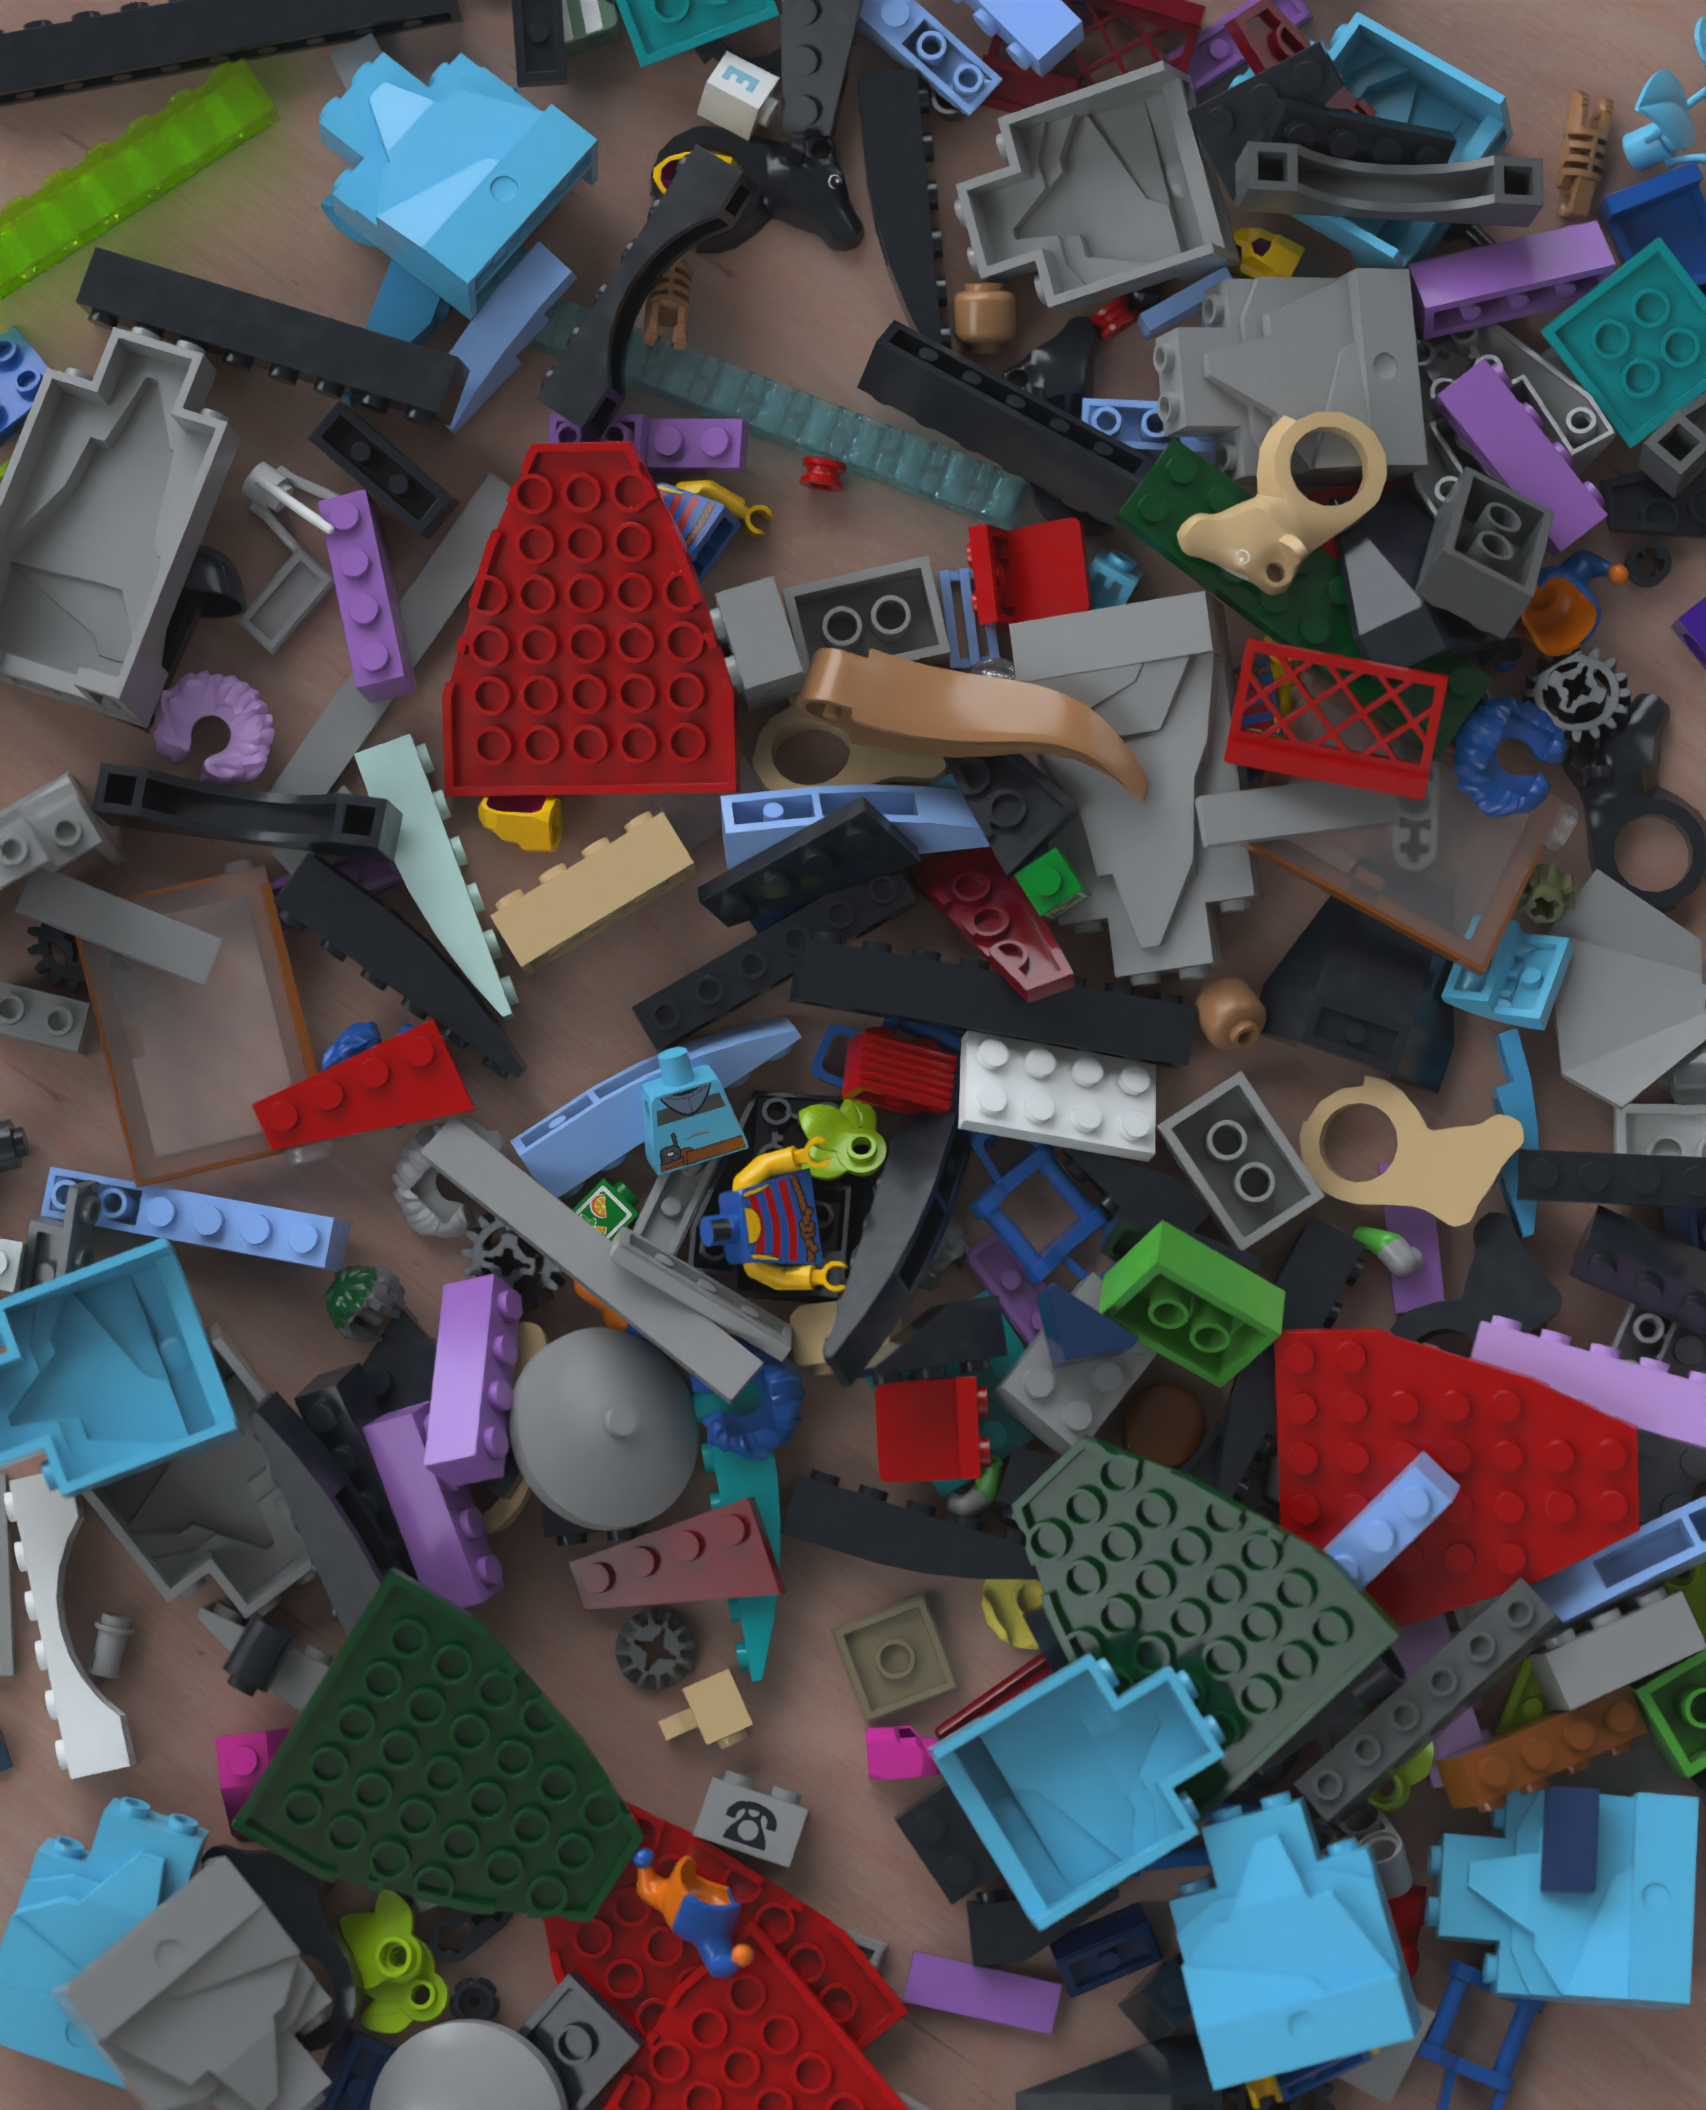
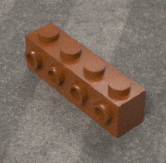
(1540, 1748)

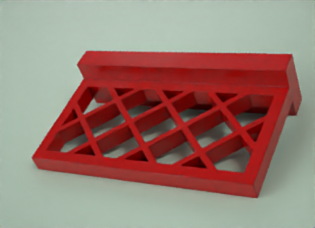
(1328, 762)

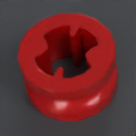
(1115, 317)
(823, 474)

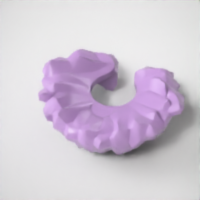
(221, 697)

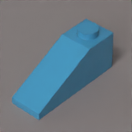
(404, 311)

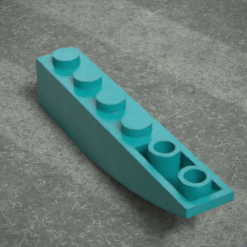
(738, 1480)

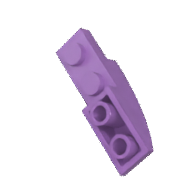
(670, 445)

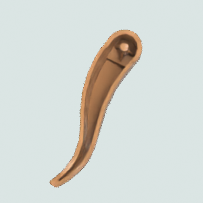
(959, 714)

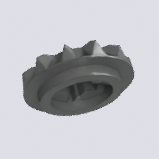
(678, 1641)

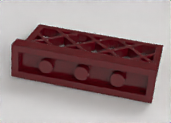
(1170, 15)

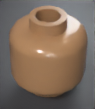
(985, 316)
(1229, 1013)

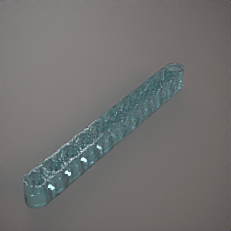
(807, 423)

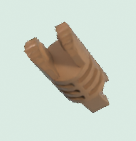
(1582, 155)
(669, 305)

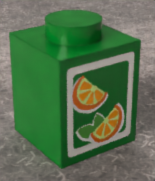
(1052, 884)
(609, 1208)

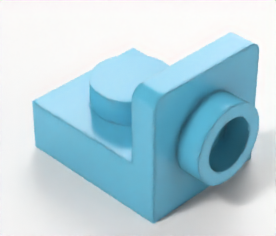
(1113, 578)

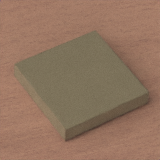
(895, 1658)

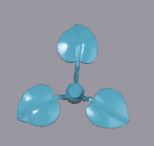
(1672, 127)

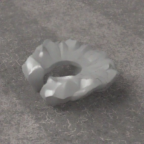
(417, 1188)

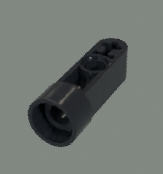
(1369, 1688)

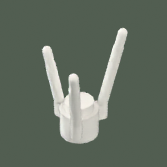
(271, 489)

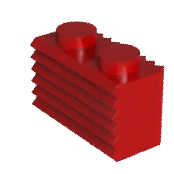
(898, 1072)

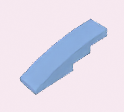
(506, 326)

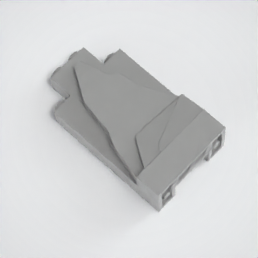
(107, 522)
(1170, 694)

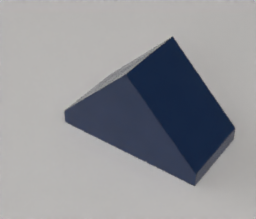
(1078, 1331)

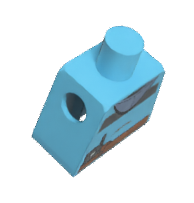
(687, 1115)

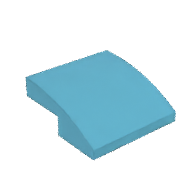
(1518, 982)

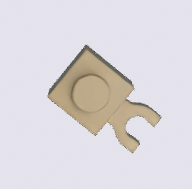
(715, 1708)

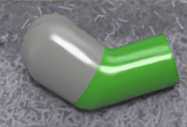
(1391, 1250)
(981, 1496)

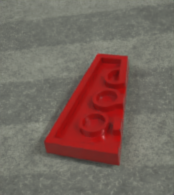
(380, 1088)

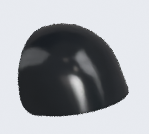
(218, 580)

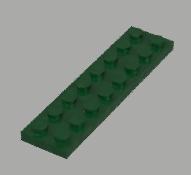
(1308, 614)

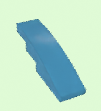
(1517, 1101)

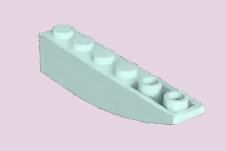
(432, 864)

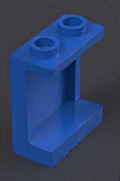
(1664, 208)

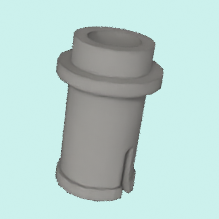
(110, 1644)

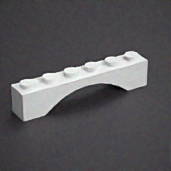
(91, 1726)

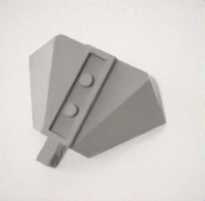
(1628, 995)

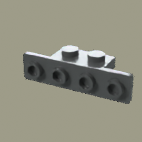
(65, 1246)

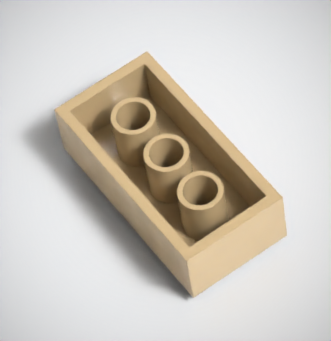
(593, 893)

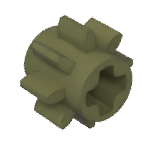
(1547, 894)

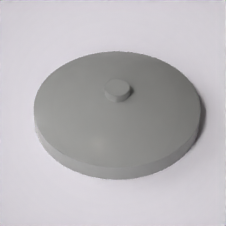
(603, 1429)
(468, 2068)

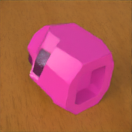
(899, 1753)

